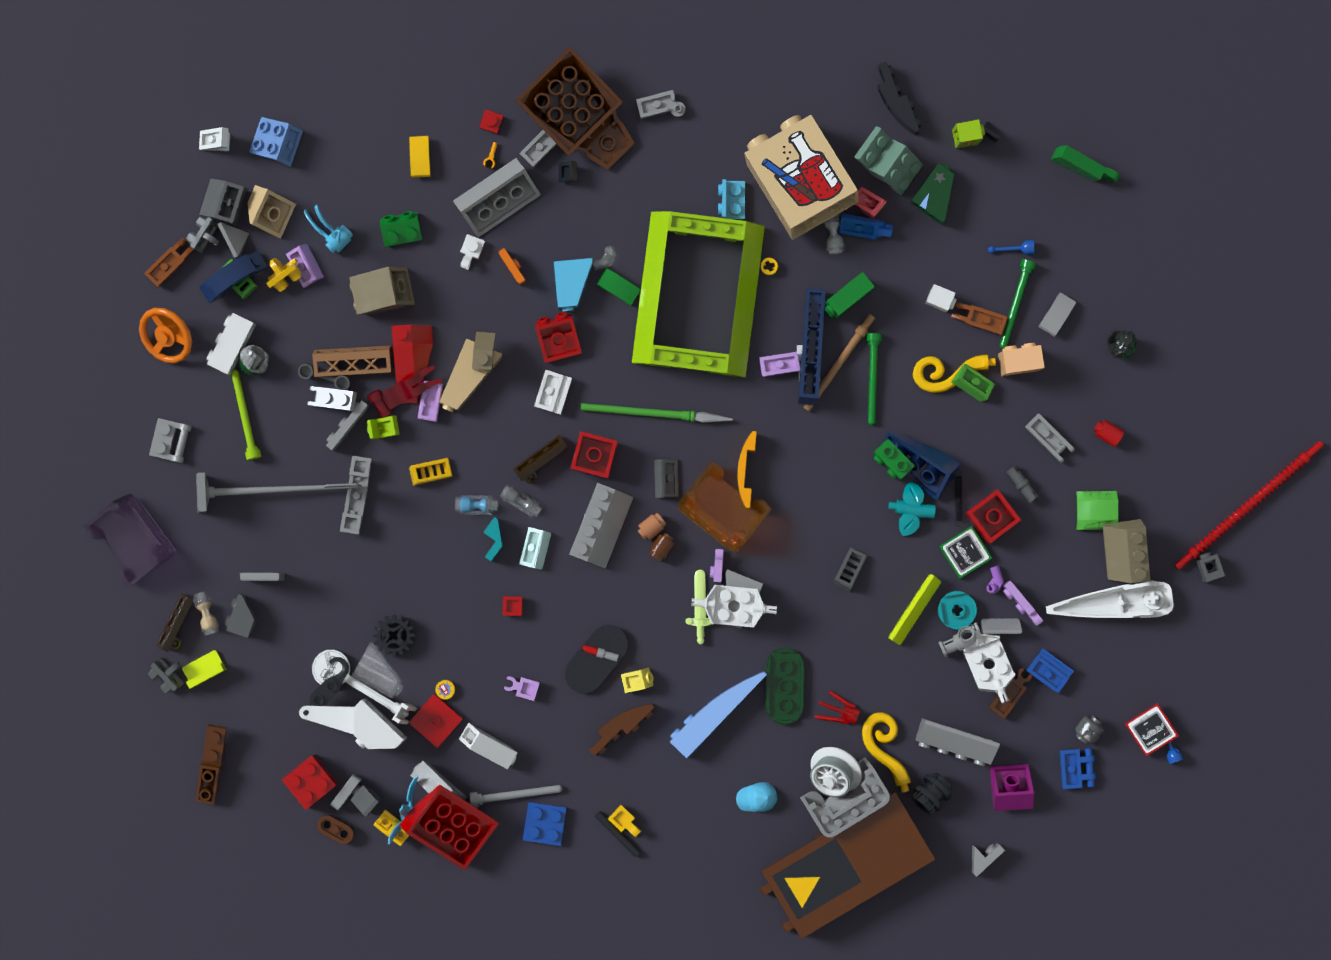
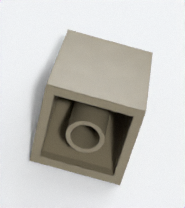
(381, 290)

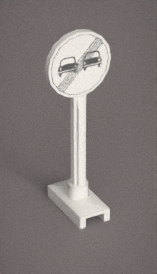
(323, 669)

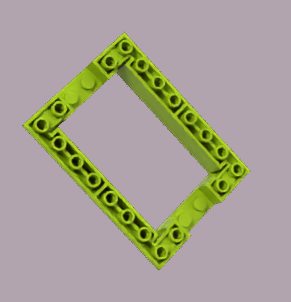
(682, 224)

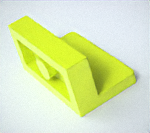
(203, 669)

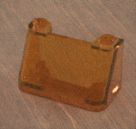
(720, 510)

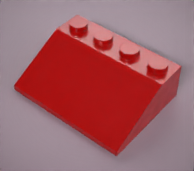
(449, 826)

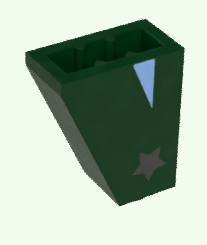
(935, 193)

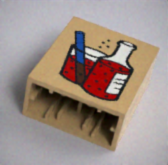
(800, 175)

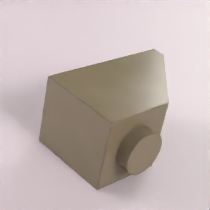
(483, 351)

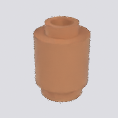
(651, 526)

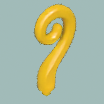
(977, 363)
(899, 772)

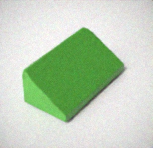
(973, 383)

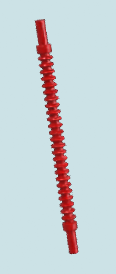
(1304, 458)

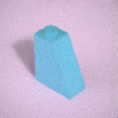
(571, 281)

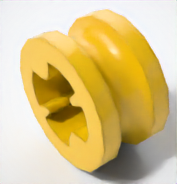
(771, 261)

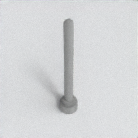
(478, 799)

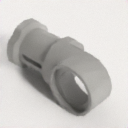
(957, 642)

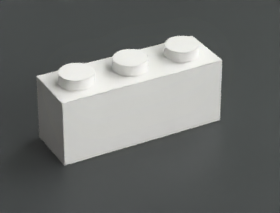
(230, 343)

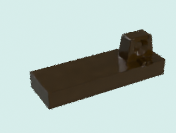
(527, 468)
(168, 636)

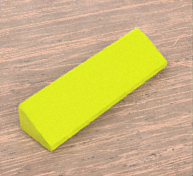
(914, 609)

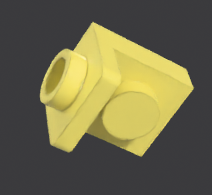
(637, 680)

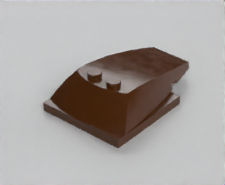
(577, 110)

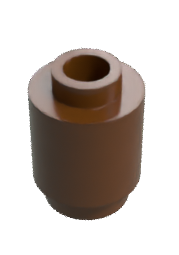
(662, 547)

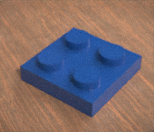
(544, 823)

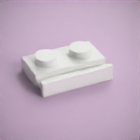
(553, 392)

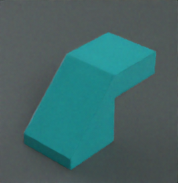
(494, 532)

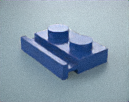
(1049, 670)

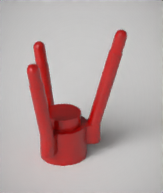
(848, 714)

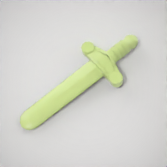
(700, 613)

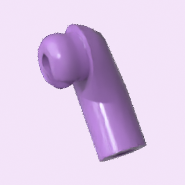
(997, 580)

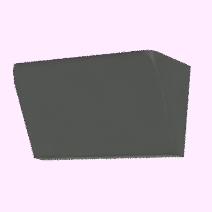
(666, 478)

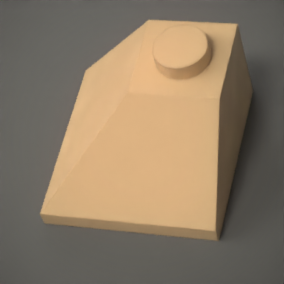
(269, 211)

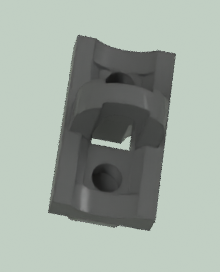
(200, 241)
(168, 673)

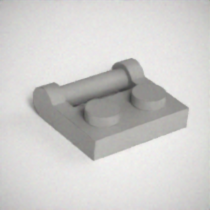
(164, 438)

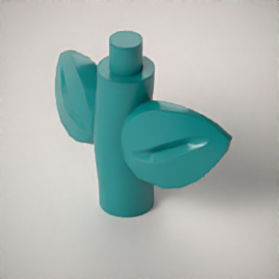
(911, 509)

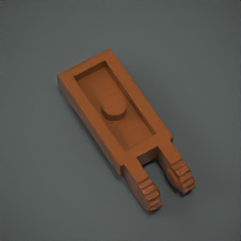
(168, 263)
(981, 318)

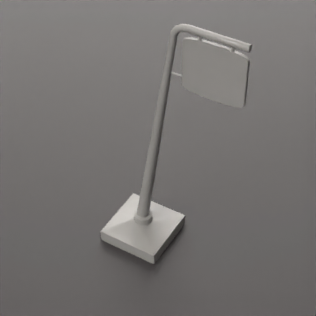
(205, 492)

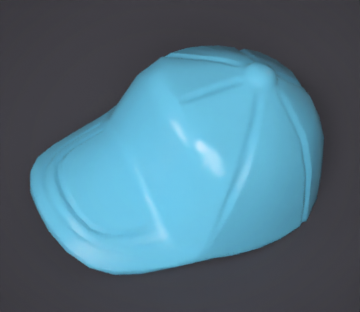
(757, 797)

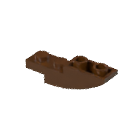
(627, 721)
(211, 764)

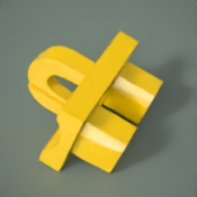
(277, 278)
(385, 822)

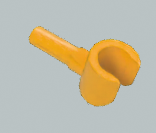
(491, 155)

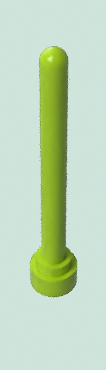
(252, 450)

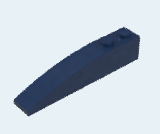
(811, 347)

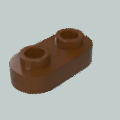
(335, 830)

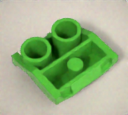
(1096, 509)

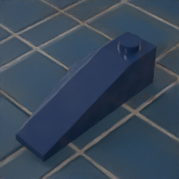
(931, 466)

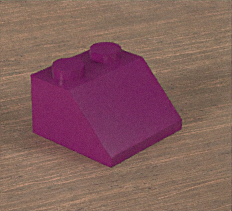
(1011, 787)

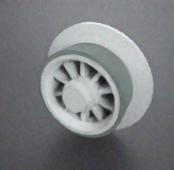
(834, 771)

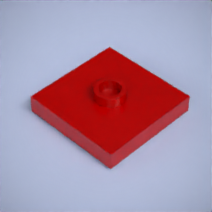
(435, 720)

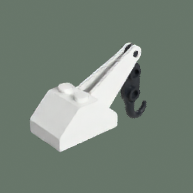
(363, 720)

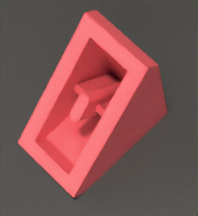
(869, 203)

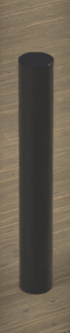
(614, 830)

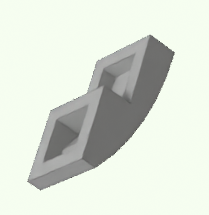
(1057, 314)

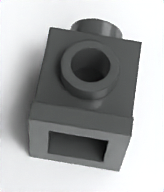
(1216, 568)

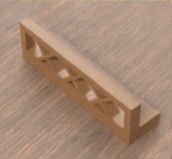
(352, 354)

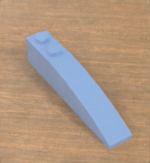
(701, 725)

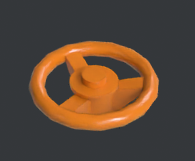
(166, 334)

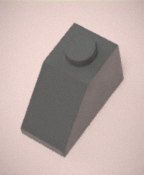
(365, 799)

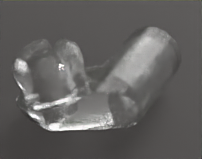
(607, 260)

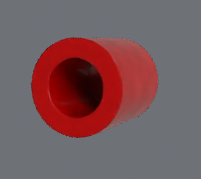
(1108, 432)

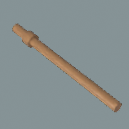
(860, 332)

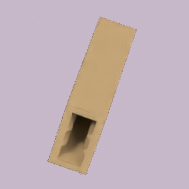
(464, 379)

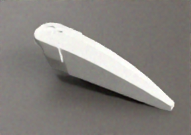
(1124, 601)

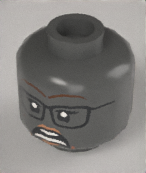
(1089, 729)

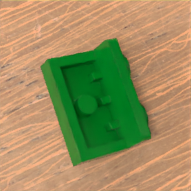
(400, 228)
(893, 459)

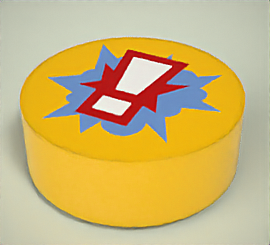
(445, 689)

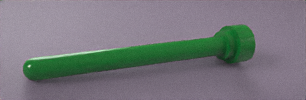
(1026, 267)
(874, 340)

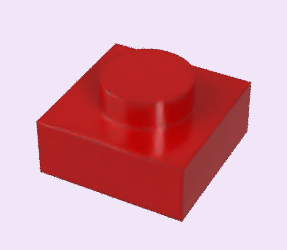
(491, 121)
(512, 606)

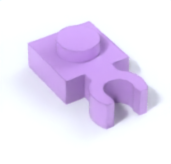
(716, 570)
(525, 688)

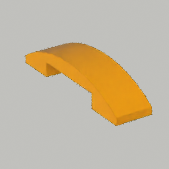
(749, 446)

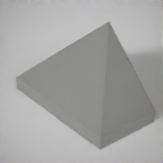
(235, 239)

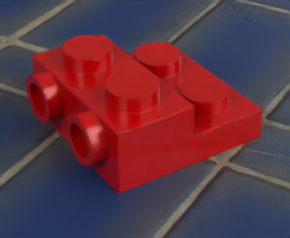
(557, 337)

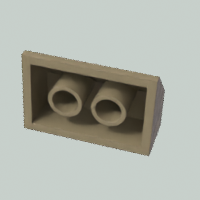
(1126, 551)

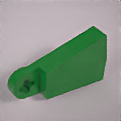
(1082, 165)

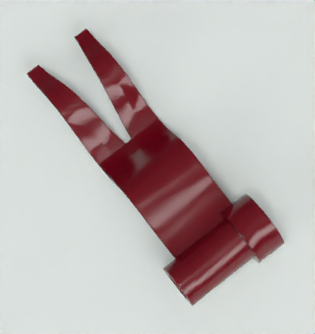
(401, 392)

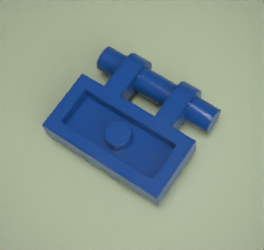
(1071, 768)

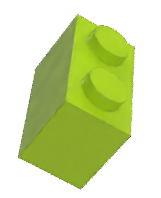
(968, 133)

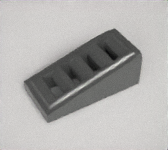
(843, 584)

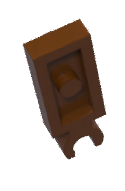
(1013, 692)

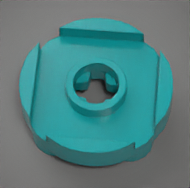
(963, 601)

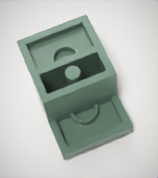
(888, 160)

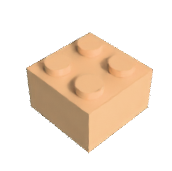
(1021, 360)

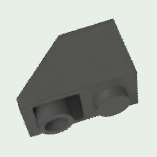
(242, 618)

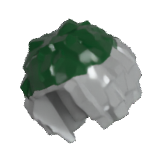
(253, 360)

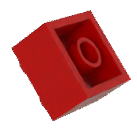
(594, 455)
(992, 516)
(309, 781)

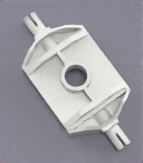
(750, 607)
(989, 648)

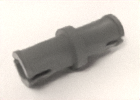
(1022, 484)

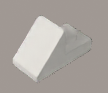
(214, 139)

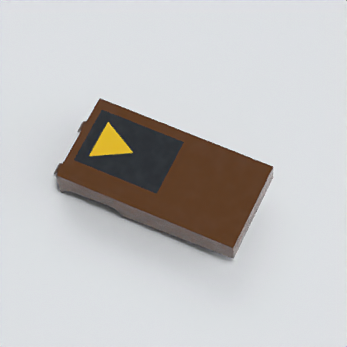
(846, 869)

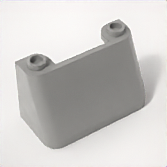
(842, 812)

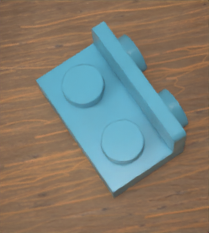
(732, 199)

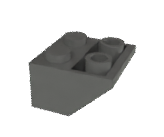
(223, 201)

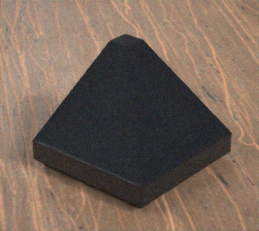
(990, 132)

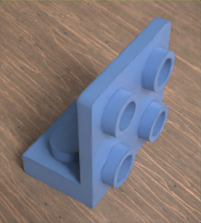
(276, 141)

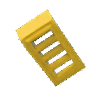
(413, 471)

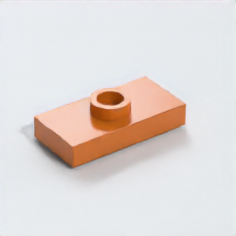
(513, 266)

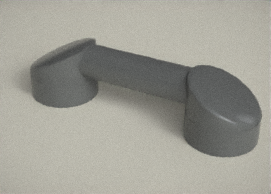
(341, 382)

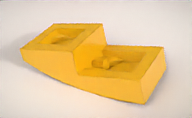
(419, 156)

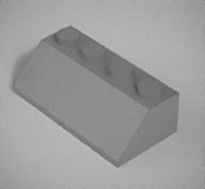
(497, 197)
(601, 525)
(956, 741)

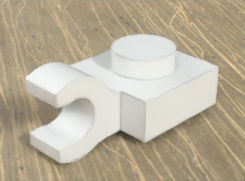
(472, 249)

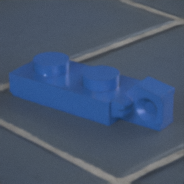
(864, 227)

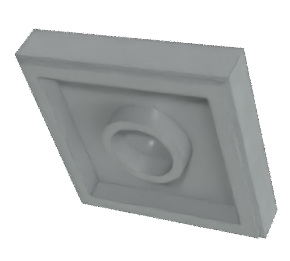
(262, 576)

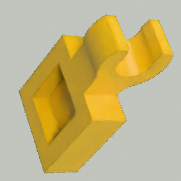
(623, 819)

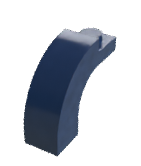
(232, 274)

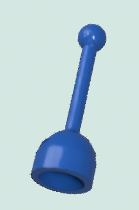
(1026, 247)
(1173, 754)

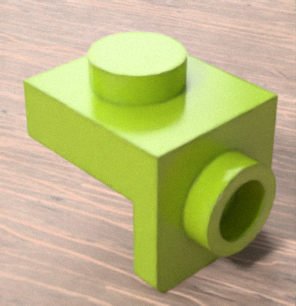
(383, 427)

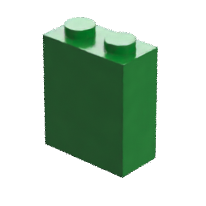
(848, 296)

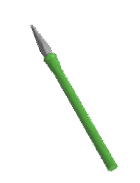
(683, 415)

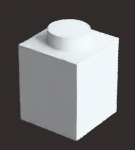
(941, 298)

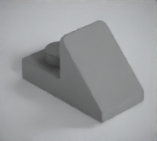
(981, 862)

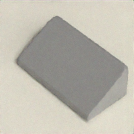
(1001, 626)

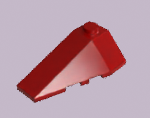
(411, 352)

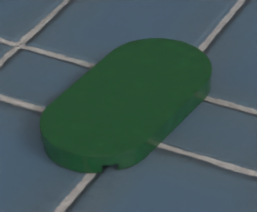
(784, 686)

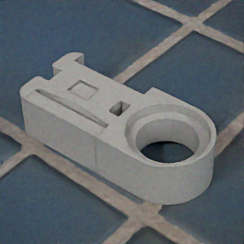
(345, 792)

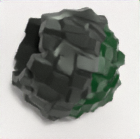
(1122, 344)

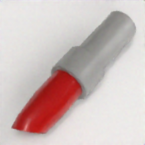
(601, 653)

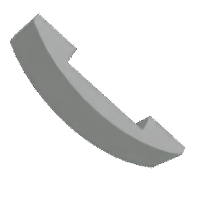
(356, 497)

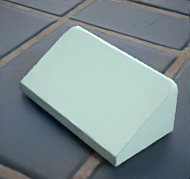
(535, 548)

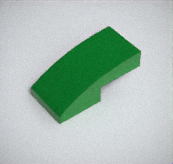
(618, 286)

